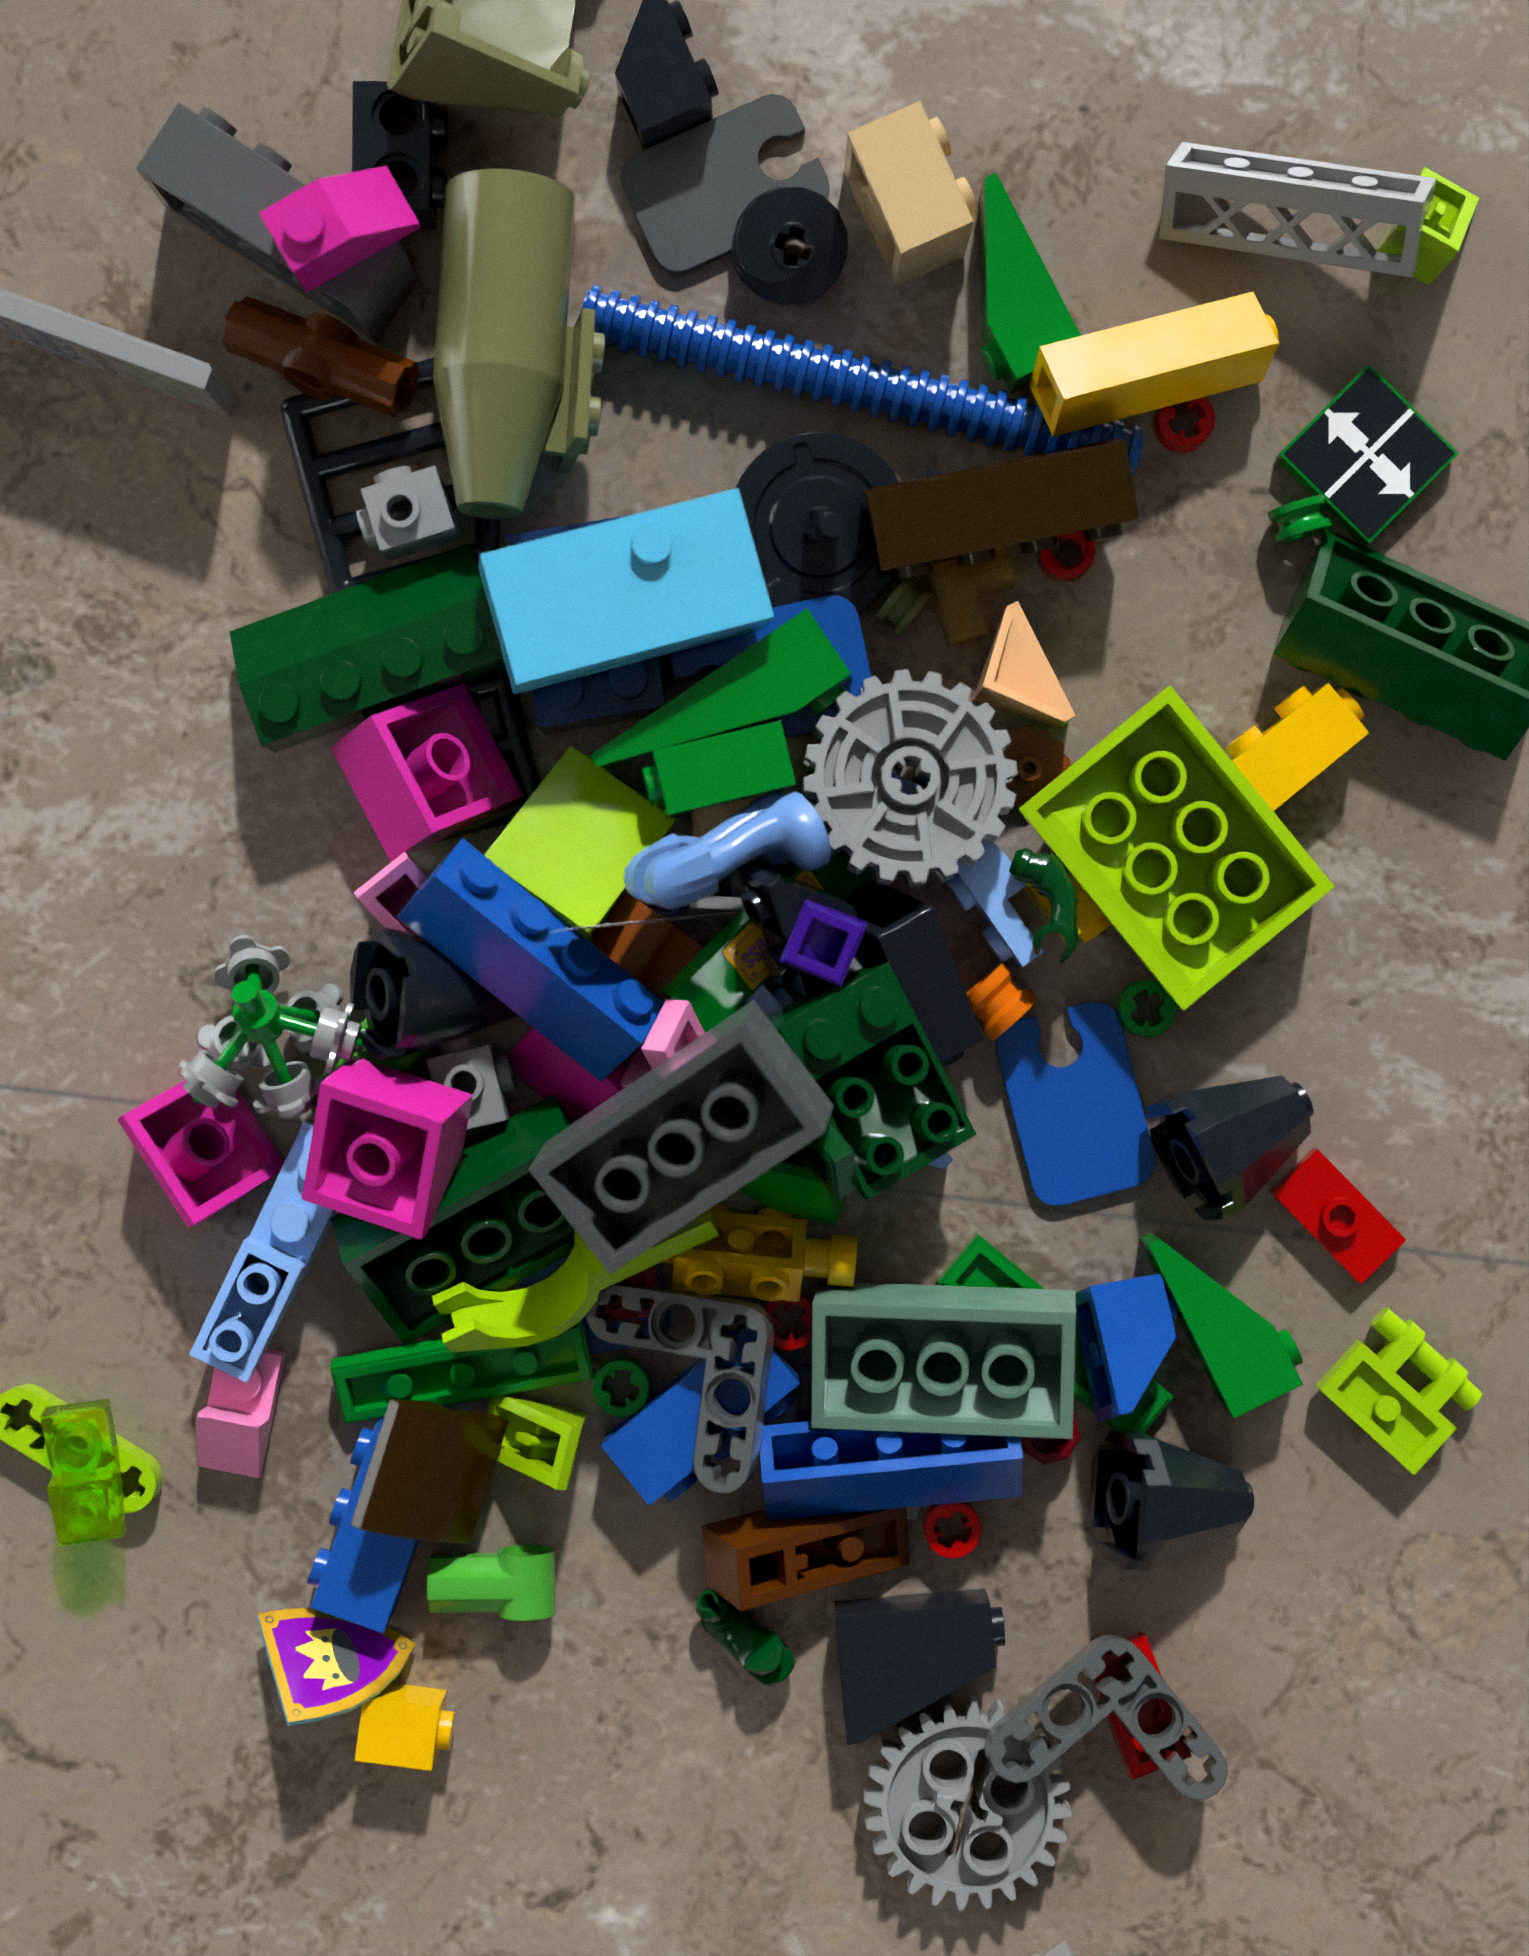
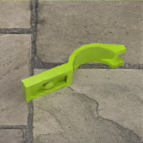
(555, 1304)

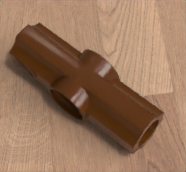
(321, 356)

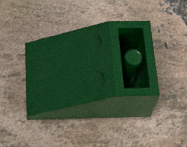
(878, 1075)

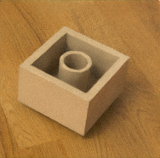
(909, 192)

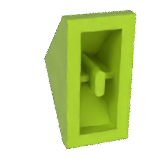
(1441, 231)
(539, 1438)

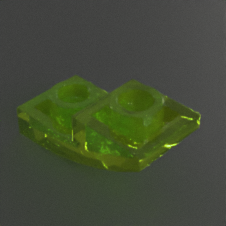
(85, 1472)

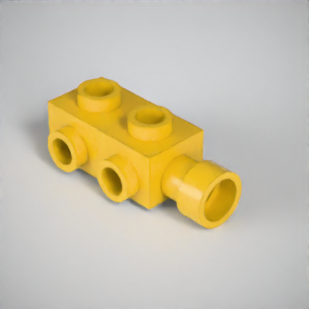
(762, 1257)

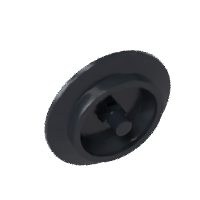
(814, 519)

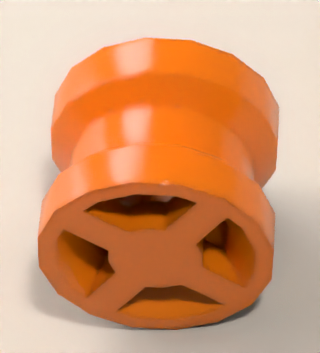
(999, 1000)

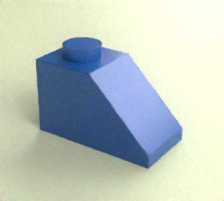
(1123, 1339)

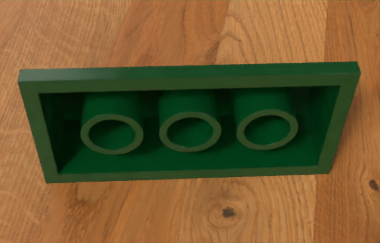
(1410, 645)
(366, 649)
(486, 1232)

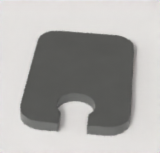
(704, 178)

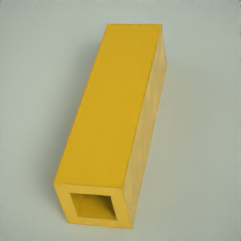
(1153, 363)

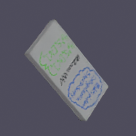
(115, 353)

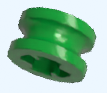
(1299, 519)
(1126, 1006)
(603, 1394)

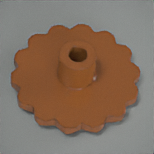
(1038, 761)

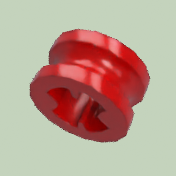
(1201, 430)
(798, 1341)
(957, 1545)

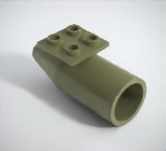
(504, 359)

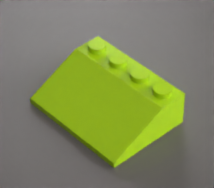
(1176, 848)

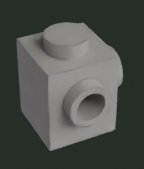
(407, 512)
(479, 1073)

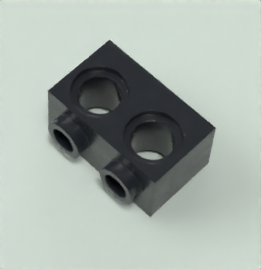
(404, 154)

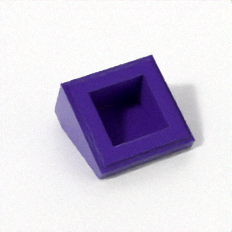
(823, 942)

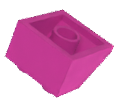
(425, 770)
(385, 1145)

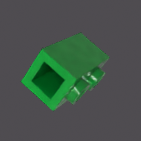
(719, 769)

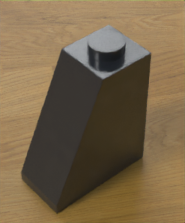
(913, 943)
(910, 1653)

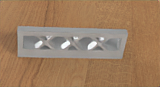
(1298, 185)

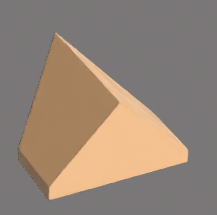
(1019, 674)

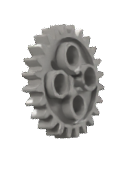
(912, 1786)

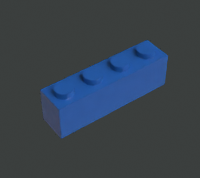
(546, 978)
(865, 1470)

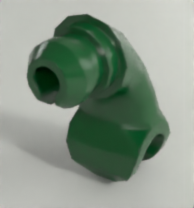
(1052, 881)
(750, 1643)

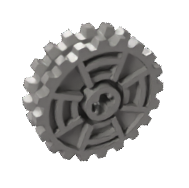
(952, 754)

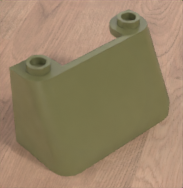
(489, 54)

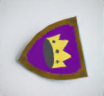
(327, 1662)

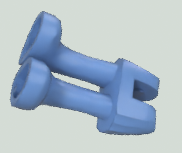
(689, 867)

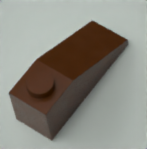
(774, 1560)

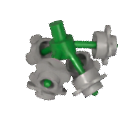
(251, 1033)

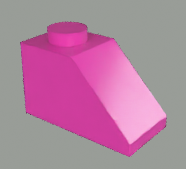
(338, 223)

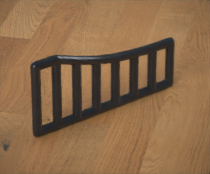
(332, 530)

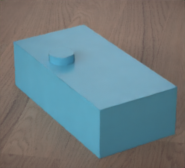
(625, 590)

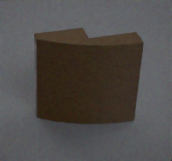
(429, 1472)

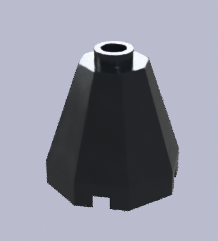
(1229, 1139)
(1162, 1500)

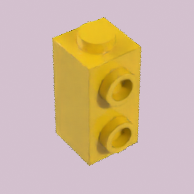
(1299, 745)

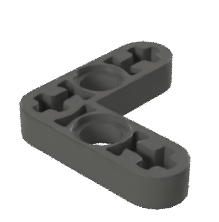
(709, 1342)
(1121, 1698)

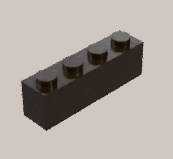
(1001, 506)

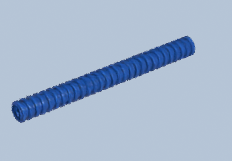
(838, 376)

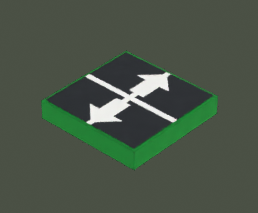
(1367, 455)

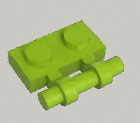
(1385, 1404)

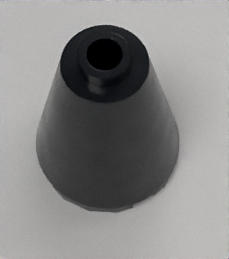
(415, 995)

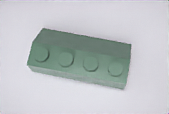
(944, 1359)

